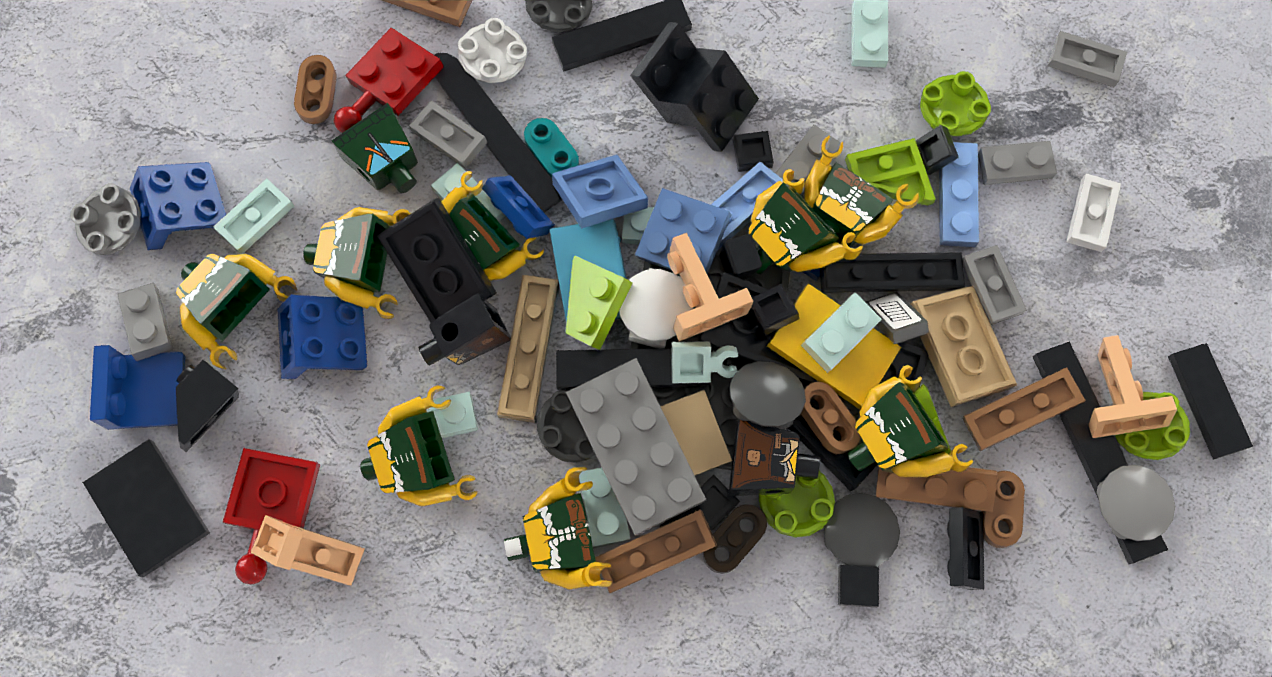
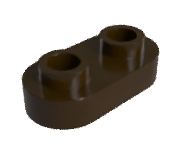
(734, 539)

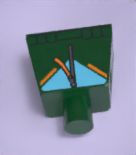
(379, 151)

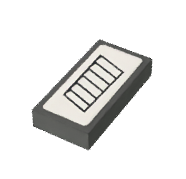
(899, 318)

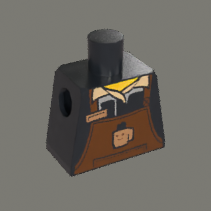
(465, 332)
(767, 461)

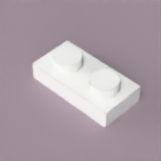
(1093, 212)

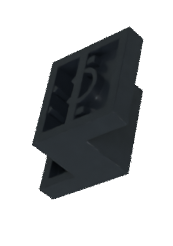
(695, 86)

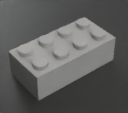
(636, 447)

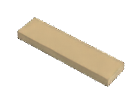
(528, 348)

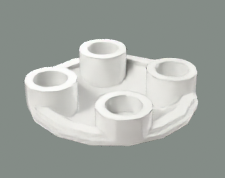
(492, 52)
(653, 305)

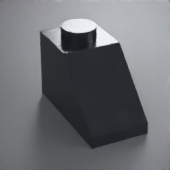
(201, 401)

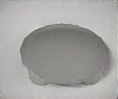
(107, 219)
(1136, 503)

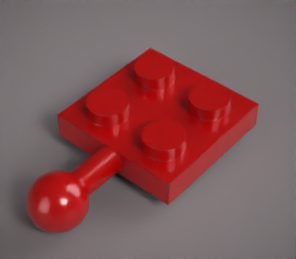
(388, 73)
(268, 487)

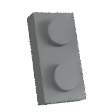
(1087, 59)
(448, 134)
(806, 152)
(1017, 162)
(993, 284)
(145, 321)

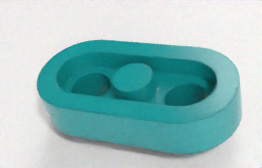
(551, 146)

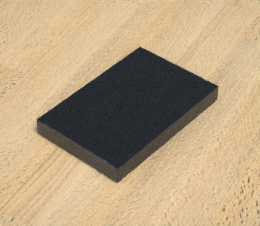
(435, 260)
(146, 508)

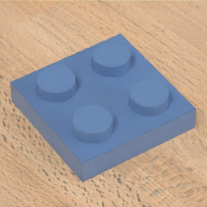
(599, 191)
(678, 215)

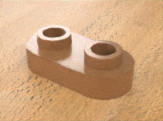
(315, 92)
(830, 416)
(1006, 509)

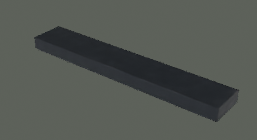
(1098, 454)

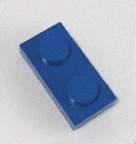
(517, 206)

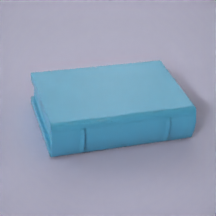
(594, 244)

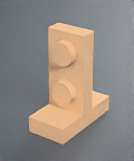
(699, 293)
(1129, 409)
(307, 551)

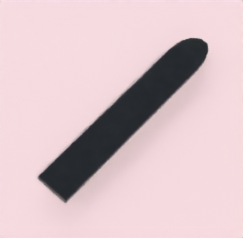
(500, 135)

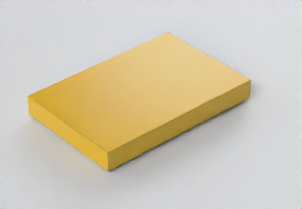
(856, 372)

